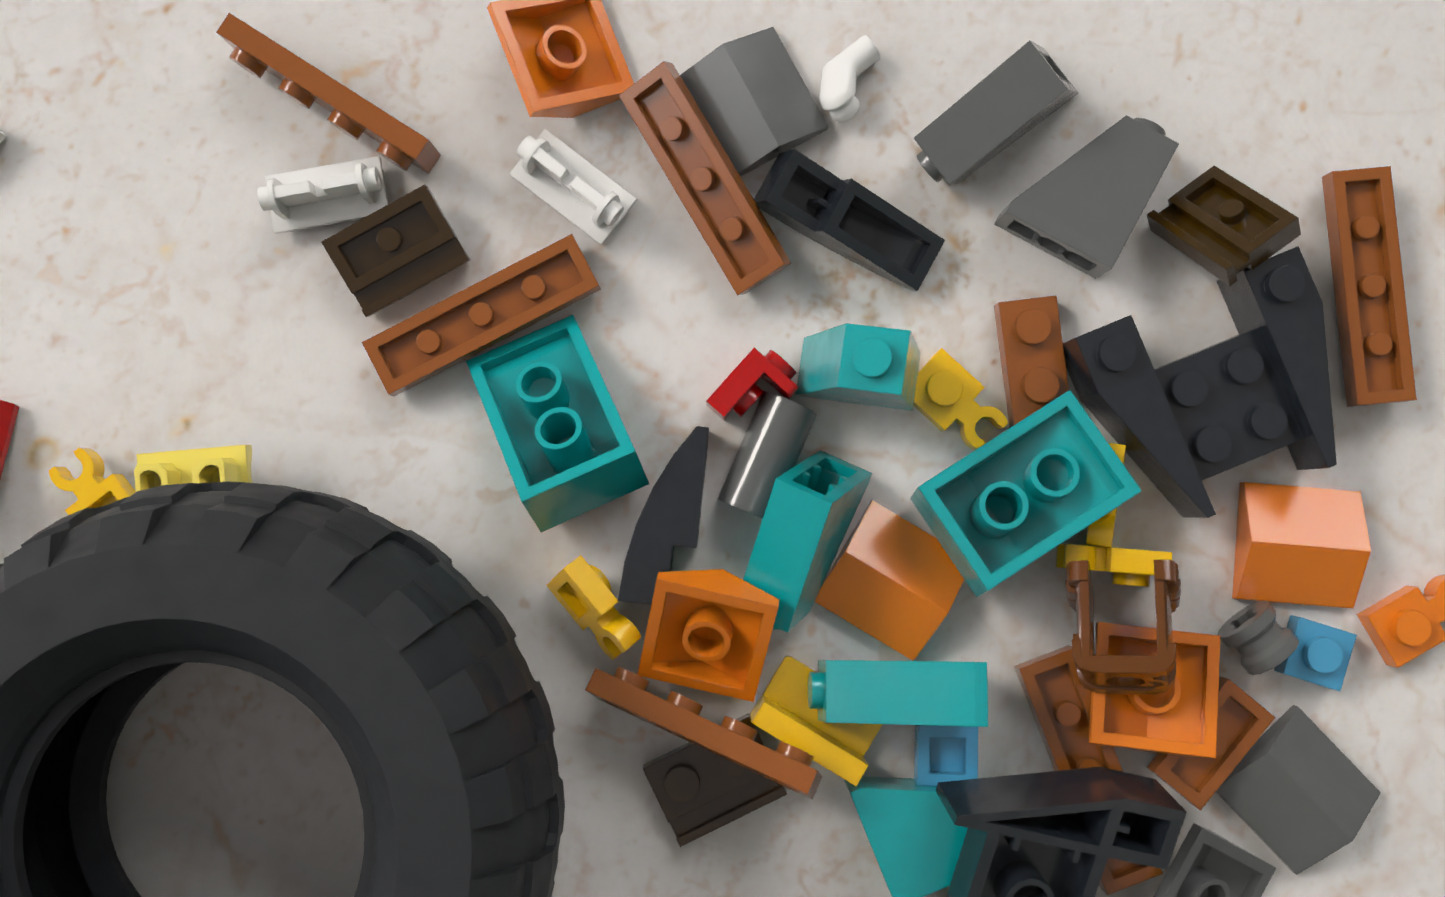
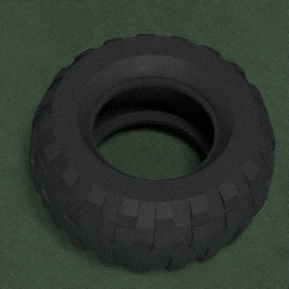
(322, 602)

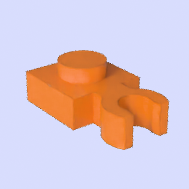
(1407, 622)

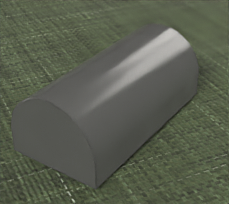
(766, 452)

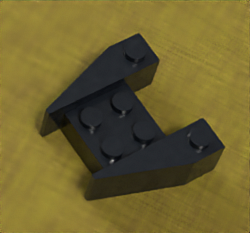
(1224, 400)
(1057, 830)

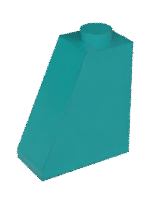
(860, 366)
(803, 532)
(900, 692)
(908, 834)

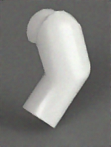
(840, 75)

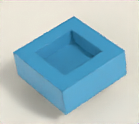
(1321, 653)
(945, 754)

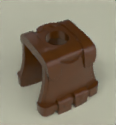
(1124, 672)

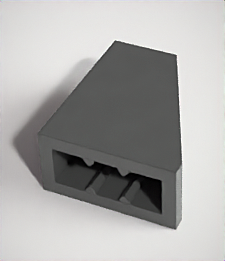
(993, 114)
(1094, 197)

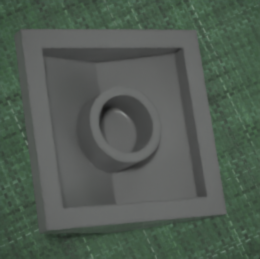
(754, 99)
(1299, 792)
(1214, 868)

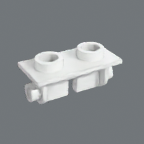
(571, 185)
(324, 194)

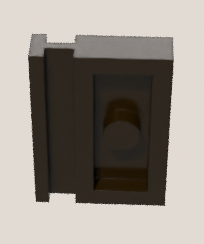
(1224, 224)
(396, 250)
(705, 790)

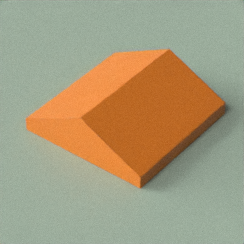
(561, 54)
(1300, 545)
(891, 581)
(708, 632)
(1167, 722)

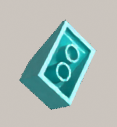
(556, 424)
(1024, 493)

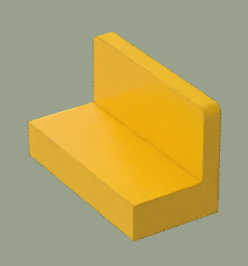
(787, 716)

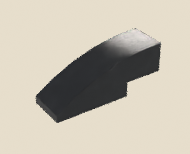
(848, 219)
(667, 519)

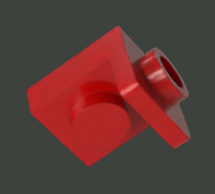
(740, 390)

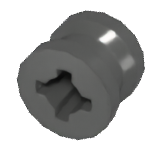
(1258, 638)

